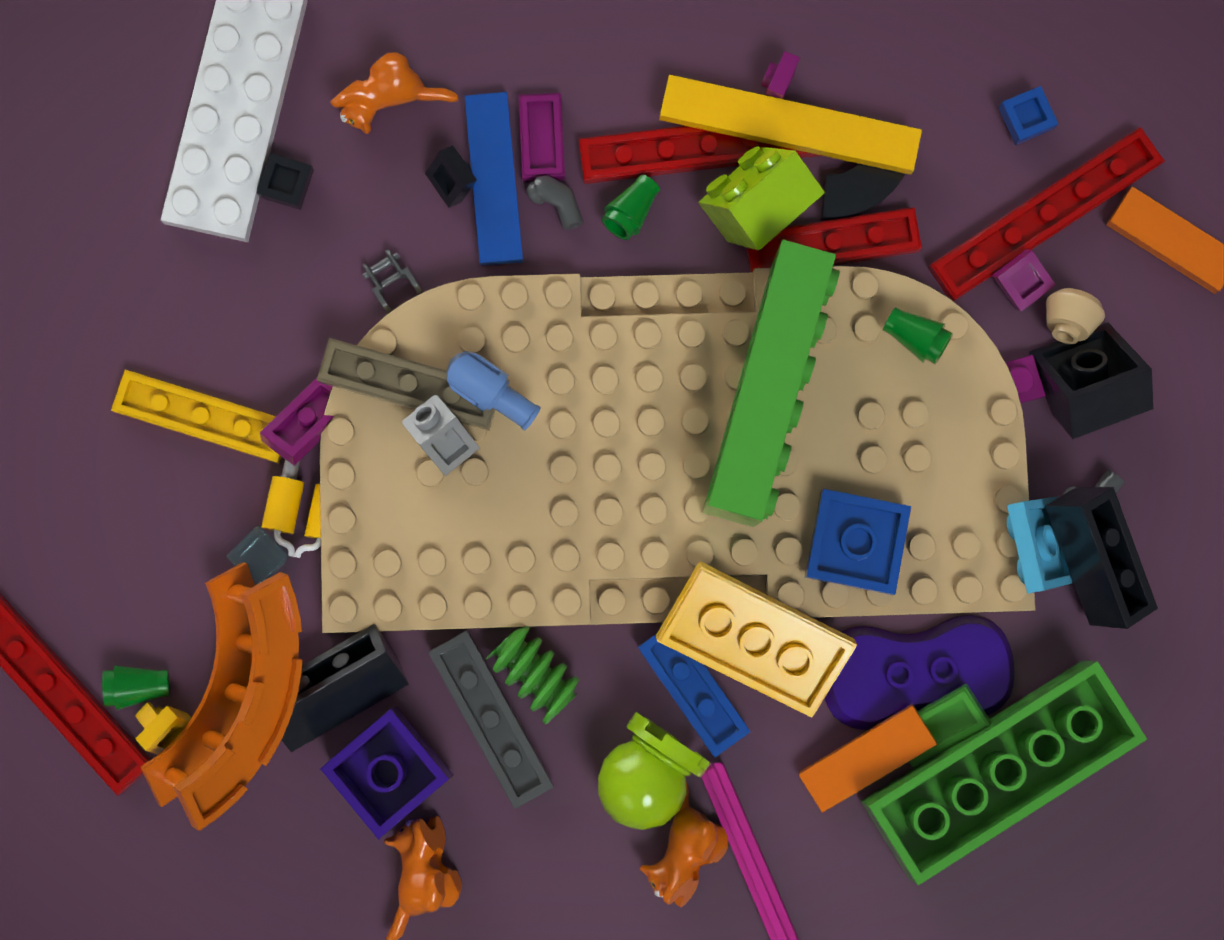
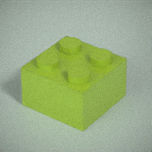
(760, 196)

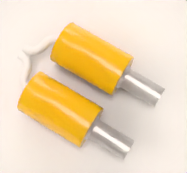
(283, 509)

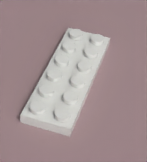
(233, 116)

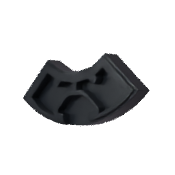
(857, 191)

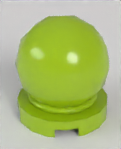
(646, 777)

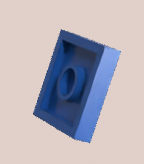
(858, 542)

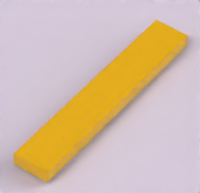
(790, 124)

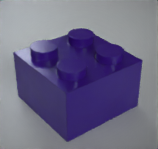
(386, 772)

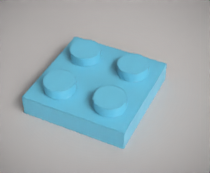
(1040, 556)

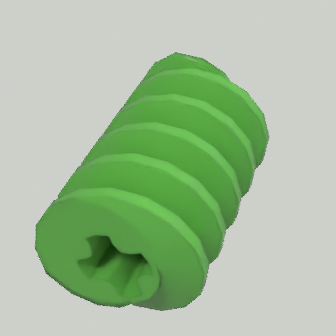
(534, 673)

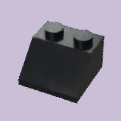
(1094, 381)

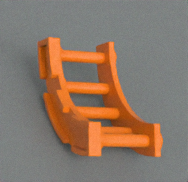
(245, 700)

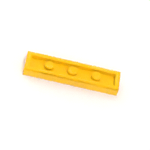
(193, 414)

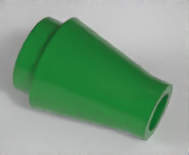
(629, 210)
(919, 335)
(133, 686)

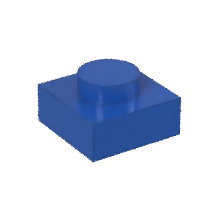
(1028, 115)

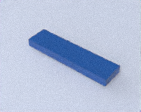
(496, 181)

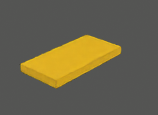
(755, 639)

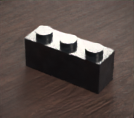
(1101, 557)
(343, 685)

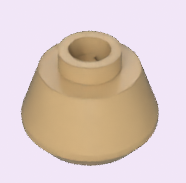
(1073, 315)

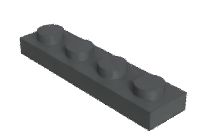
(491, 719)

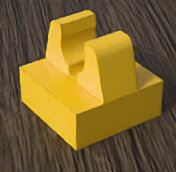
(160, 726)

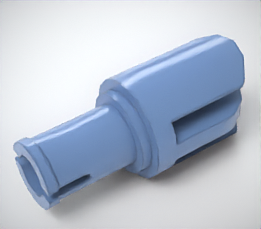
(488, 388)

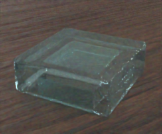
(260, 553)

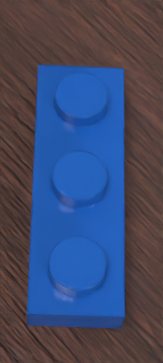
(696, 696)

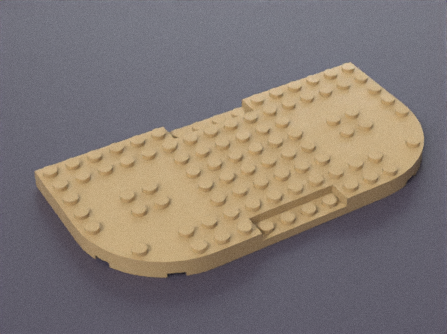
(608, 485)

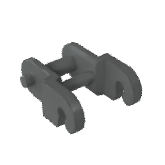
(380, 266)

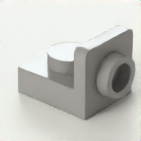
(440, 434)

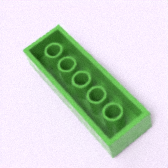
(769, 384)
(1003, 771)

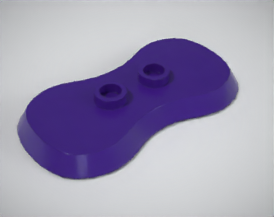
(919, 668)

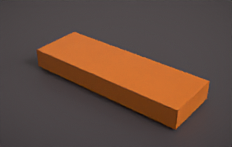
(1170, 239)
(867, 758)

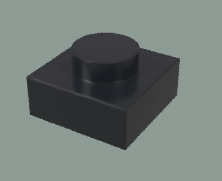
(451, 176)
(285, 181)

